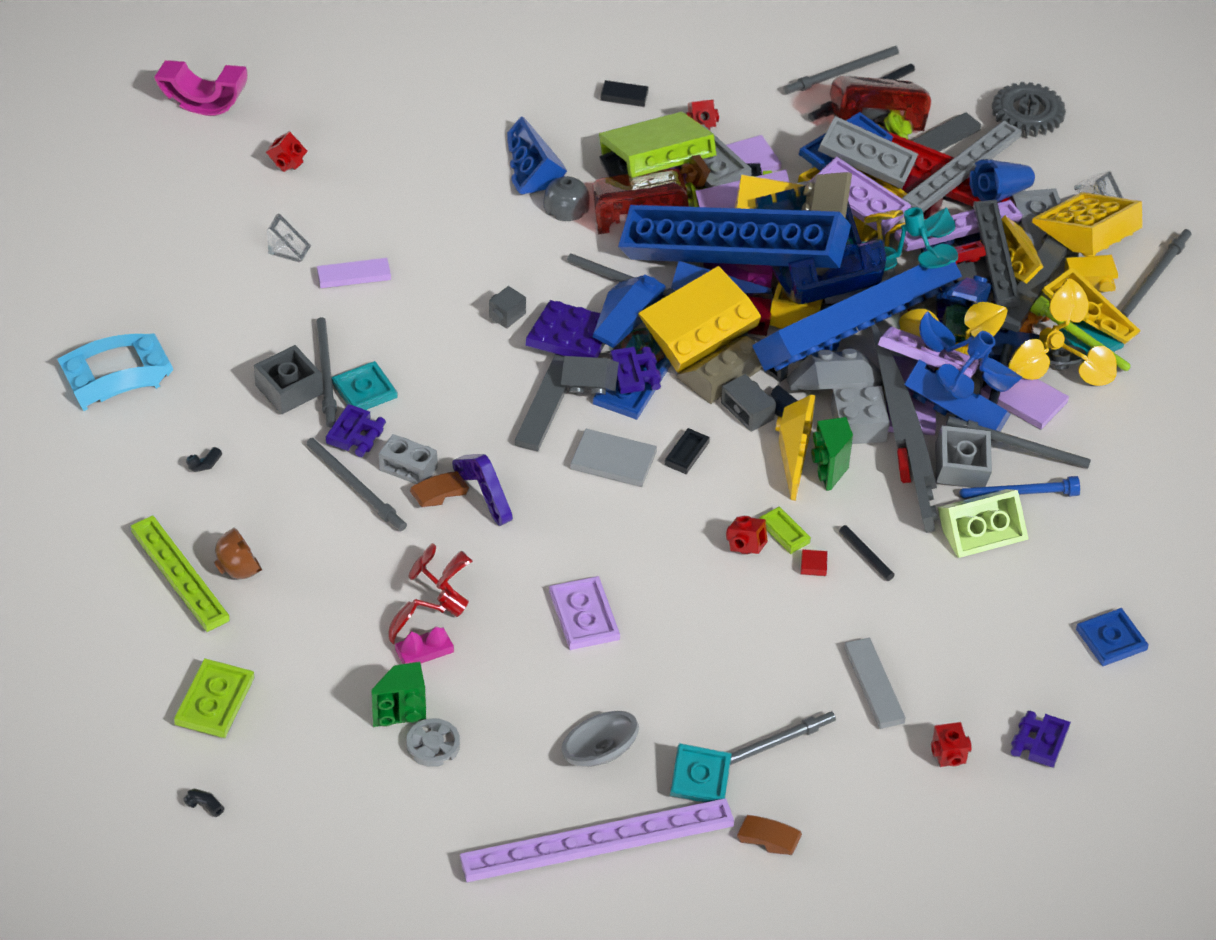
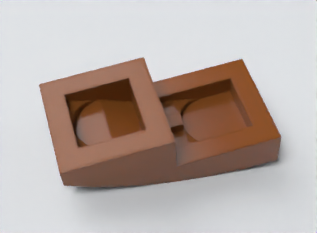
(435, 489)
(775, 835)

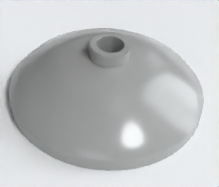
(600, 739)

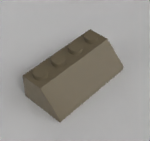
(828, 193)

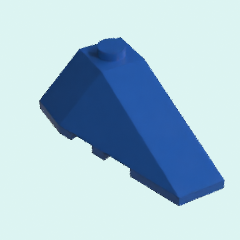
(532, 160)
(688, 272)
(966, 292)
(622, 307)

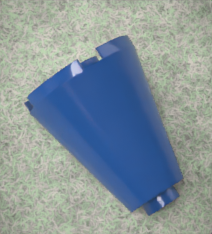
(999, 179)

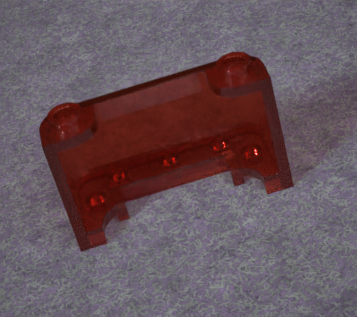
(853, 93)
(615, 194)

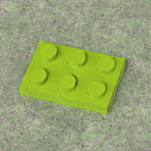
(214, 698)

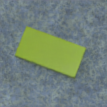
(785, 530)

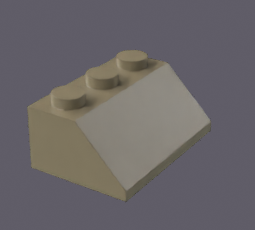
(720, 368)

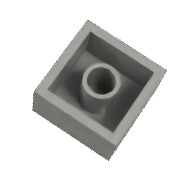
(864, 411)
(963, 457)

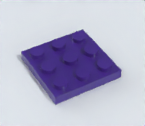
(566, 331)

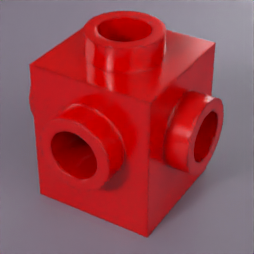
(705, 108)
(287, 152)
(747, 535)
(950, 744)

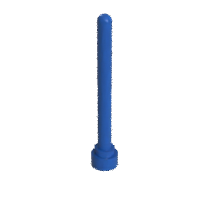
(1068, 486)

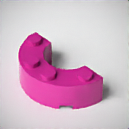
(198, 94)

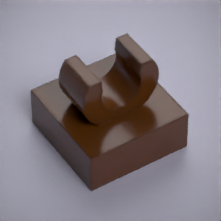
(696, 171)

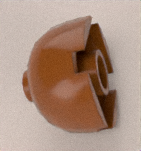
(235, 556)

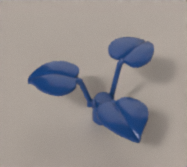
(995, 374)

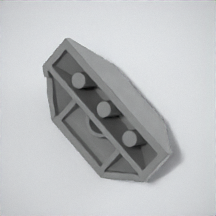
(835, 371)

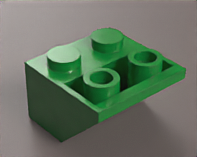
(832, 450)
(399, 696)

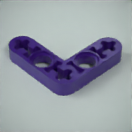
(480, 468)

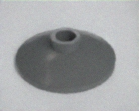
(1062, 358)

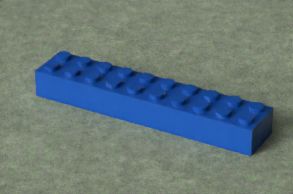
(734, 235)
(853, 314)

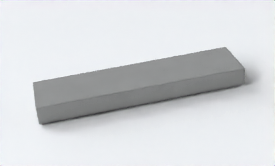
(874, 683)

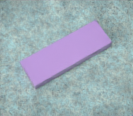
(353, 273)

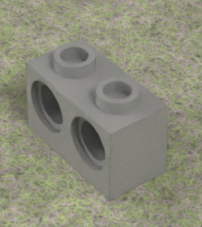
(407, 459)

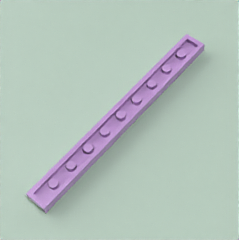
(596, 840)

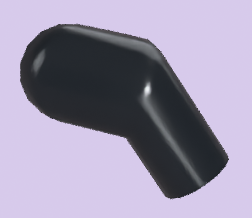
(206, 463)
(206, 798)

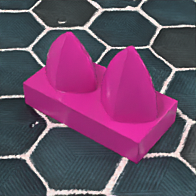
(425, 646)

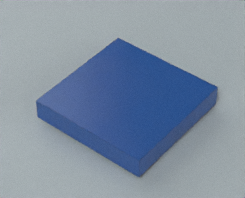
(1112, 637)

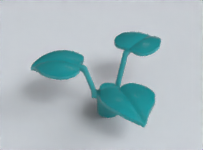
(936, 226)

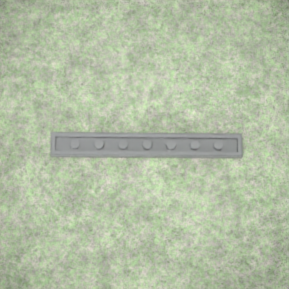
(961, 166)

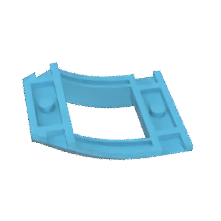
(90, 390)

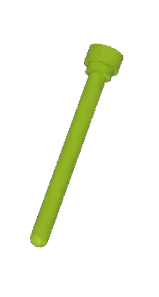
(1041, 307)

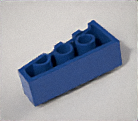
(927, 387)

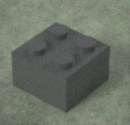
(288, 379)

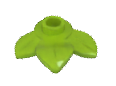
(896, 124)

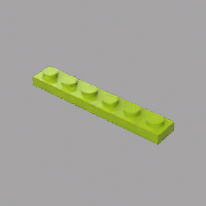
(180, 573)

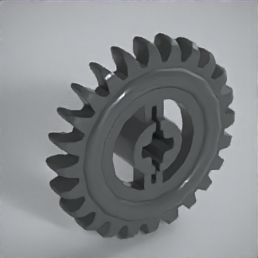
(1022, 119)

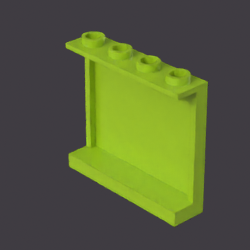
(659, 143)

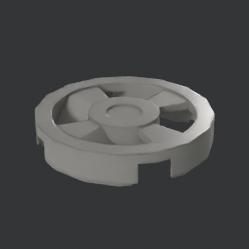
(432, 742)

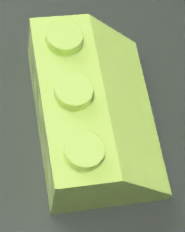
(983, 522)

